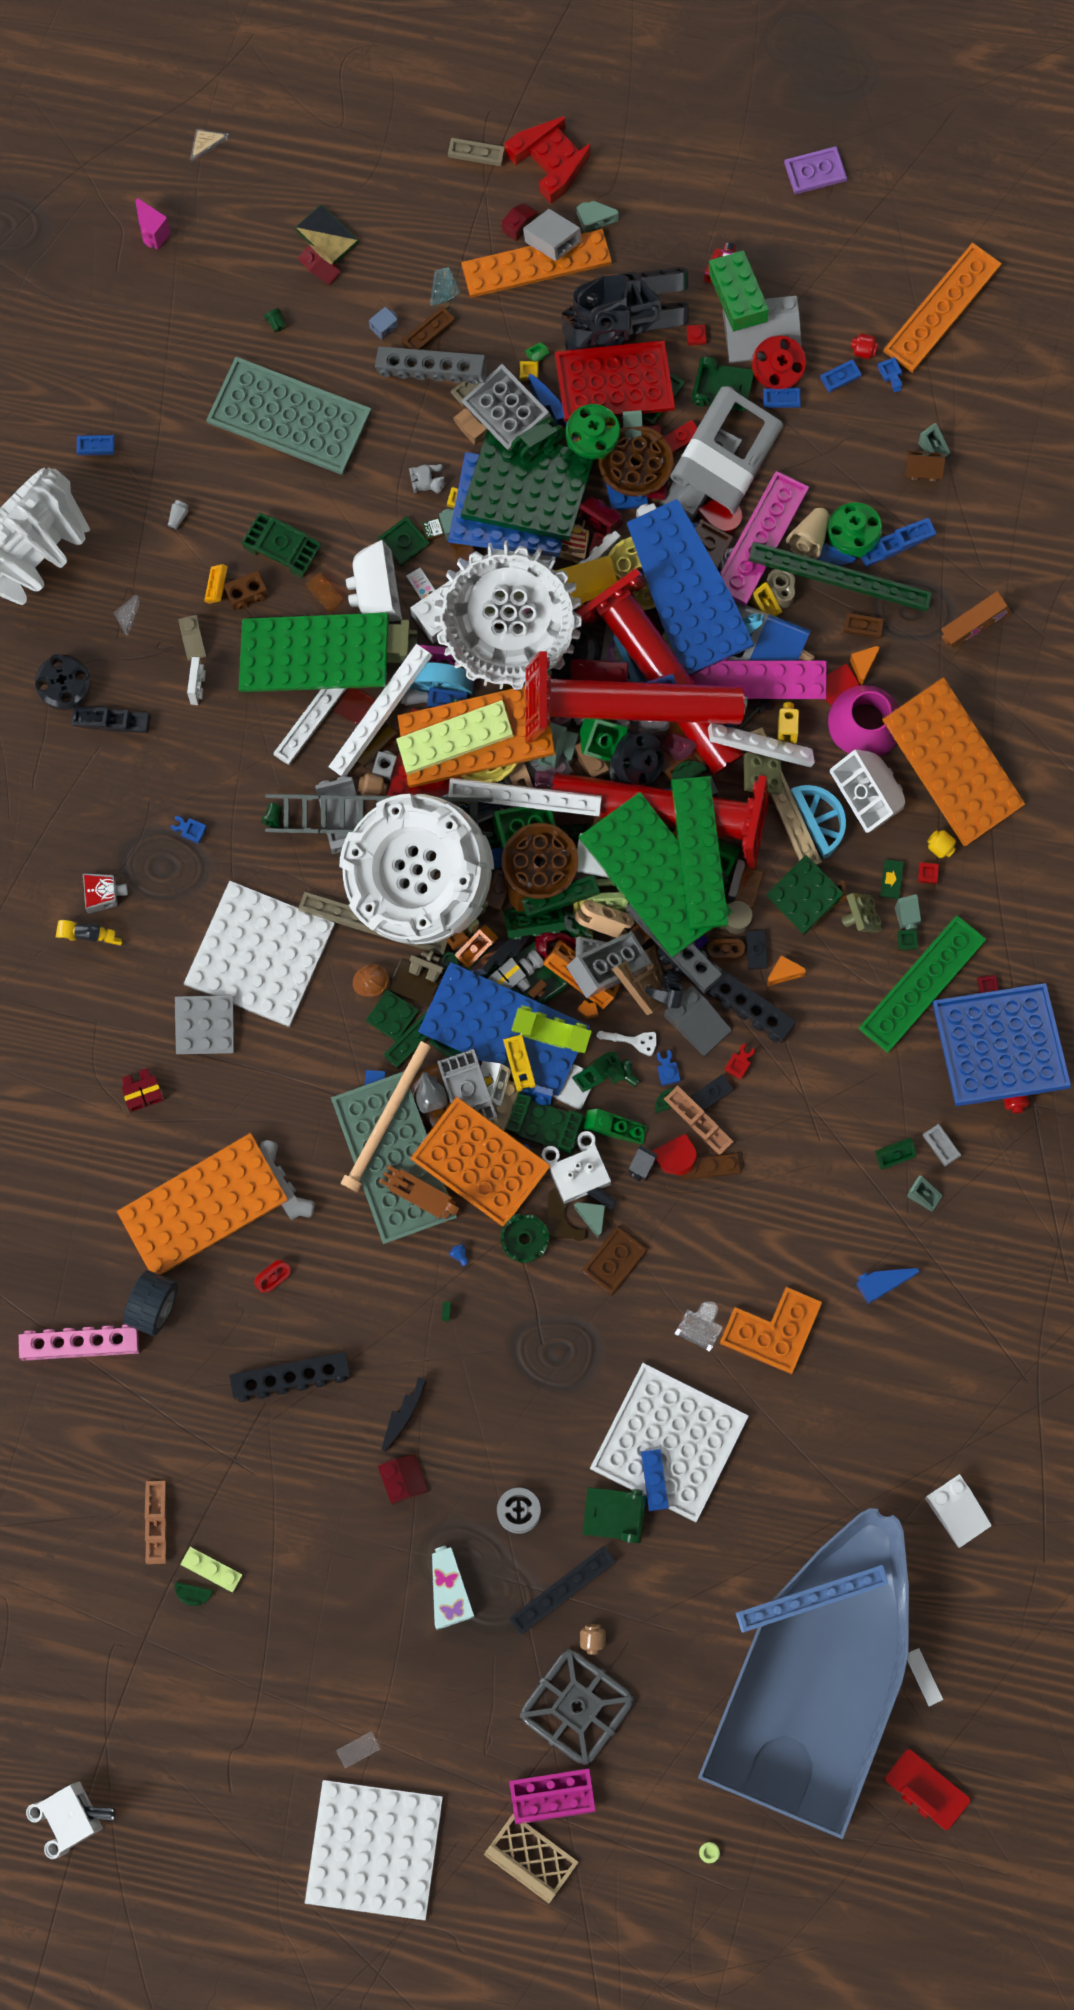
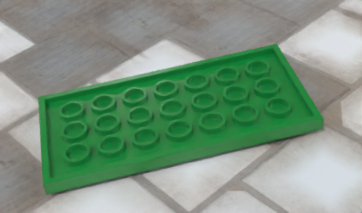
(314, 652)
(647, 870)

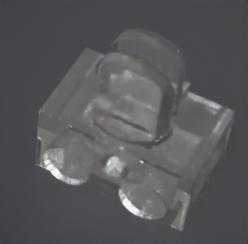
(700, 1326)

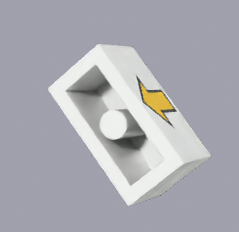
(496, 1080)

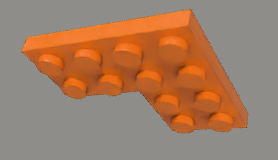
(776, 1341)

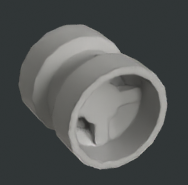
(531, 962)

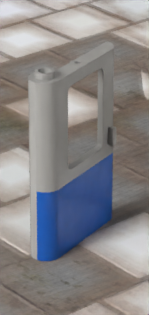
(773, 639)

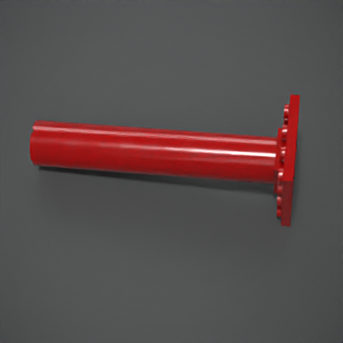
(652, 656)
(623, 700)
(732, 817)

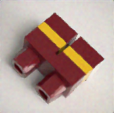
(133, 1089)

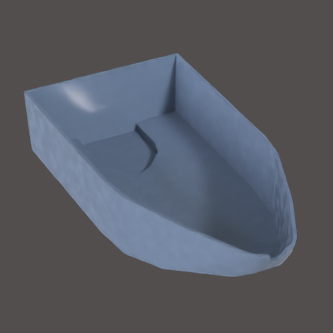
(819, 1686)

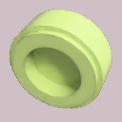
(709, 1852)

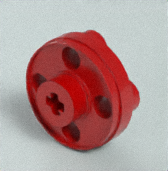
(770, 367)

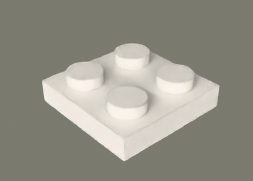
(196, 675)

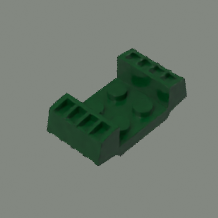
(281, 544)
(544, 1124)

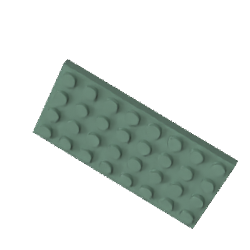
(289, 415)
(358, 1115)

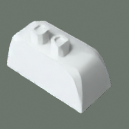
(375, 582)
(868, 788)

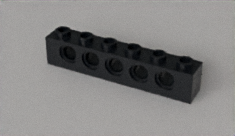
(240, 1380)

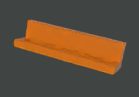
(557, 963)

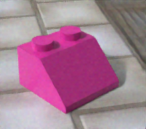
(153, 225)

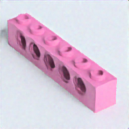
(129, 1345)

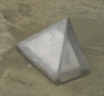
(126, 614)

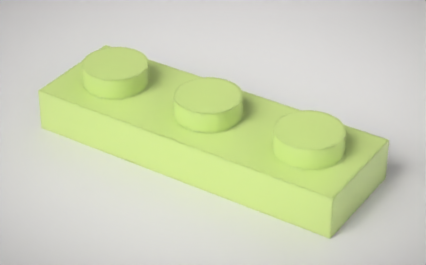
(211, 1569)

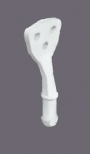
(635, 1041)

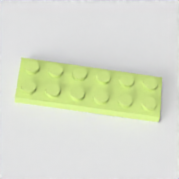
(455, 737)

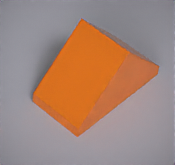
(862, 662)
(785, 971)

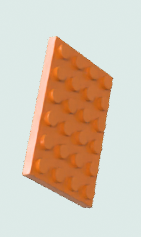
(480, 1161)

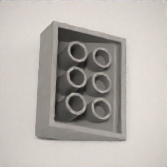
(782, 320)
(505, 406)

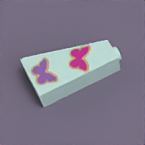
(450, 1597)

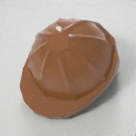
(371, 981)

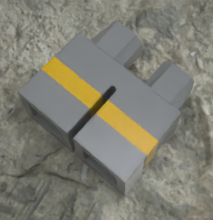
(513, 973)

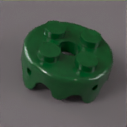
(528, 1225)

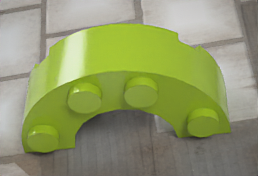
(550, 1031)

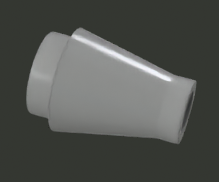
(178, 513)
(414, 696)

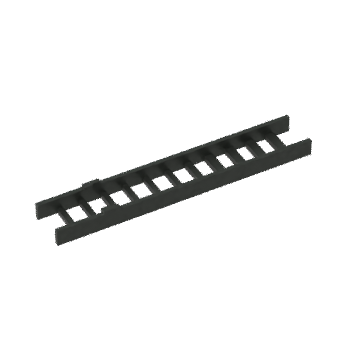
(305, 797)

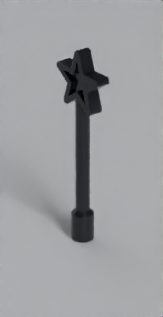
(760, 706)

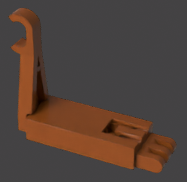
(420, 1194)

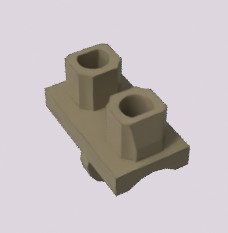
(434, 970)

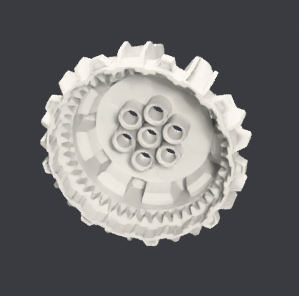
(30, 529)
(505, 653)

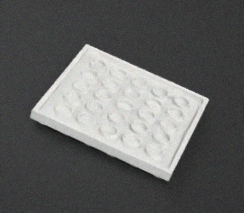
(259, 953)
(688, 1428)
(373, 1850)

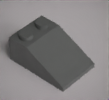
(698, 1021)

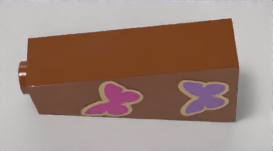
(976, 620)

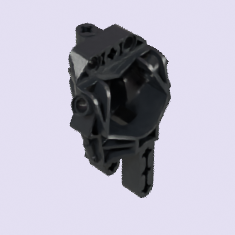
(623, 305)

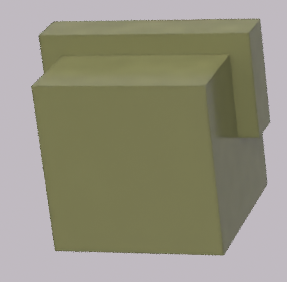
(400, 641)

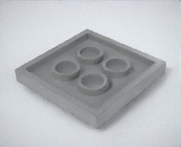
(204, 1024)

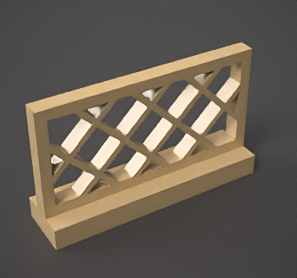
(521, 1873)

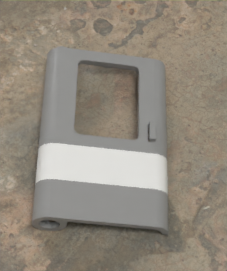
(715, 468)

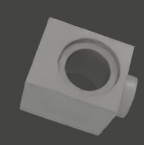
(386, 773)

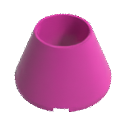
(848, 733)

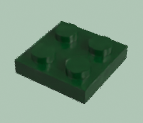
(392, 1016)

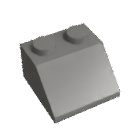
(688, 496)

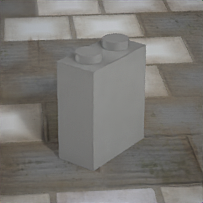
(552, 234)

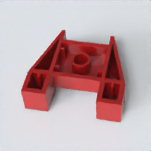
(552, 153)

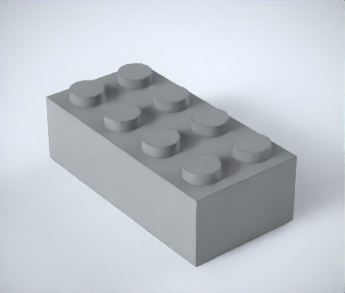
(594, 968)

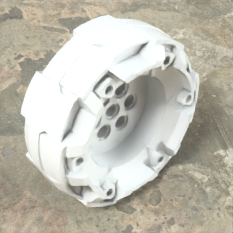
(384, 840)

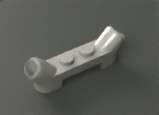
(295, 1206)

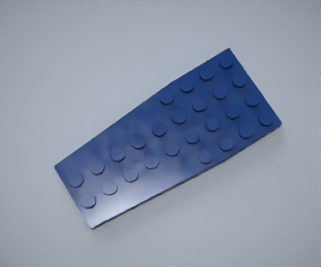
(687, 589)

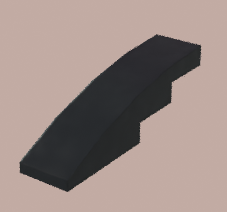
(110, 720)
(498, 953)
(399, 1421)

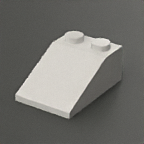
(958, 1511)

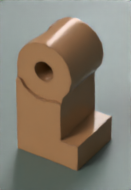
(470, 426)

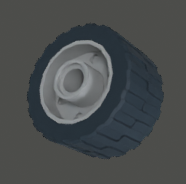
(150, 1303)

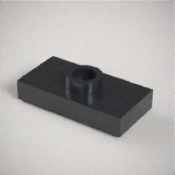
(756, 950)
(712, 1092)

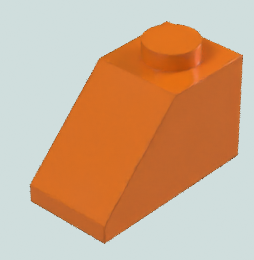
(476, 946)

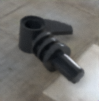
(672, 992)

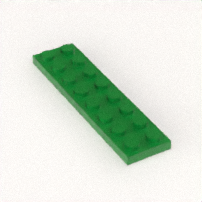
(699, 853)
(922, 984)

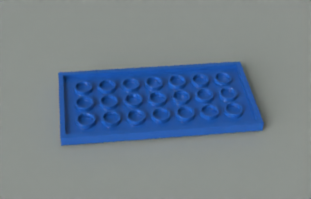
(480, 1014)

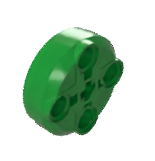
(592, 431)
(854, 528)

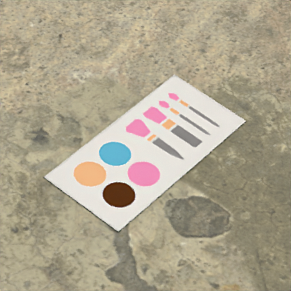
(420, 583)

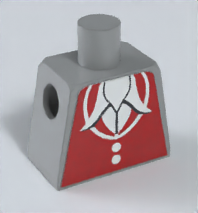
(101, 892)

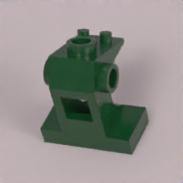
(602, 1067)

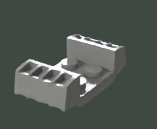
(465, 1079)

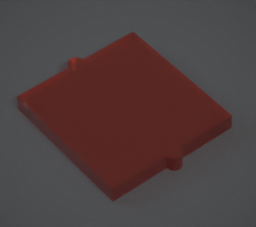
(354, 705)

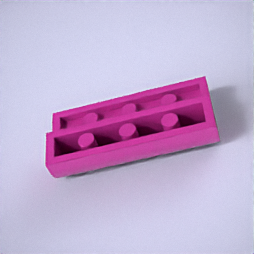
(552, 1796)

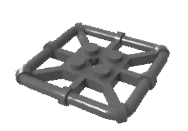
(573, 1694)

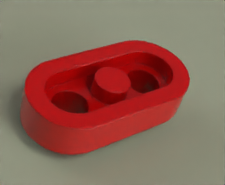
(272, 1276)

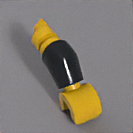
(86, 931)

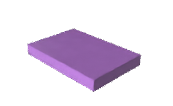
(815, 170)

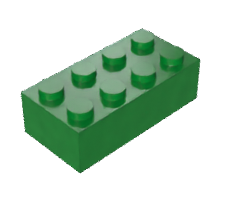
(738, 291)

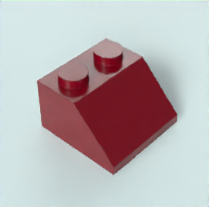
(599, 516)
(402, 1479)

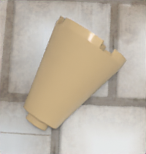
(810, 534)

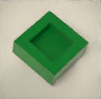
(537, 352)

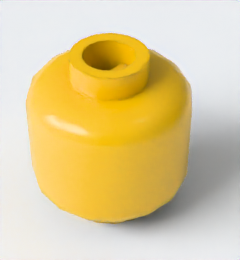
(941, 844)

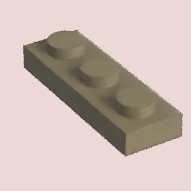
(476, 152)

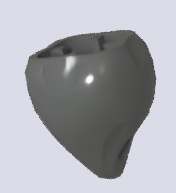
(431, 1094)

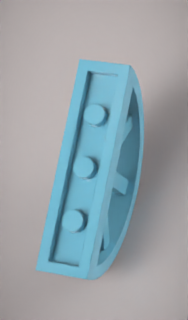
(443, 677)
(812, 823)

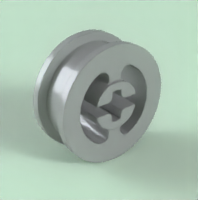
(503, 1511)

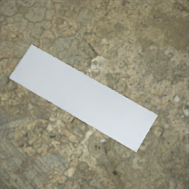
(924, 1677)

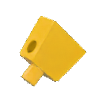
(788, 723)

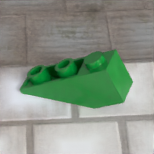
(614, 1126)

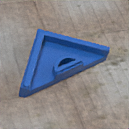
(833, 556)

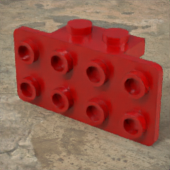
(927, 1790)

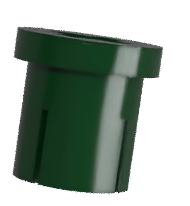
(275, 320)
(272, 815)

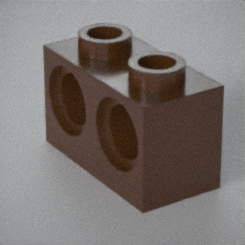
(243, 586)

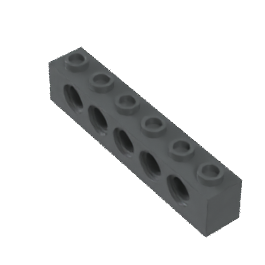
(441, 360)
(703, 981)

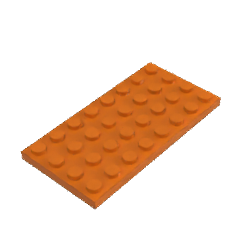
(497, 755)
(953, 761)
(202, 1205)

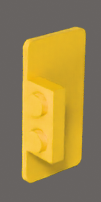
(591, 578)

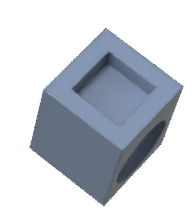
(383, 323)

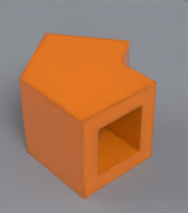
(588, 1010)

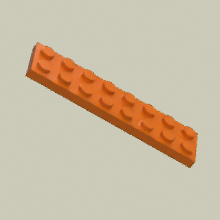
(530, 265)
(942, 307)

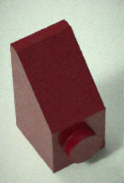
(516, 220)
(319, 264)

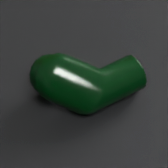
(629, 1077)

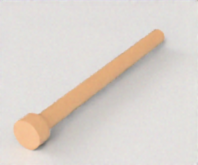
(352, 1181)

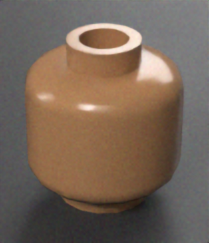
(372, 785)
(592, 1638)

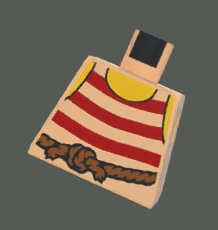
(576, 548)

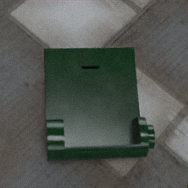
(714, 376)
(555, 983)
(618, 1514)

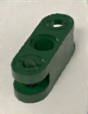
(538, 438)

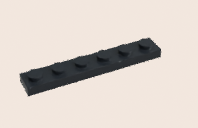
(562, 1590)

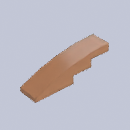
(698, 1120)
(155, 1522)

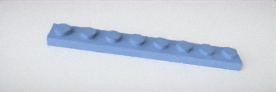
(812, 1598)

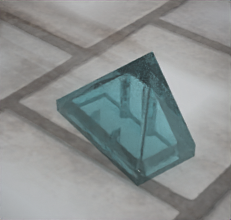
(443, 286)

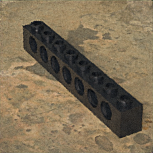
(753, 1000)

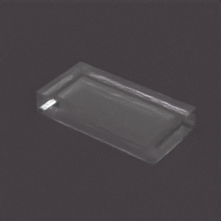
(358, 1749)

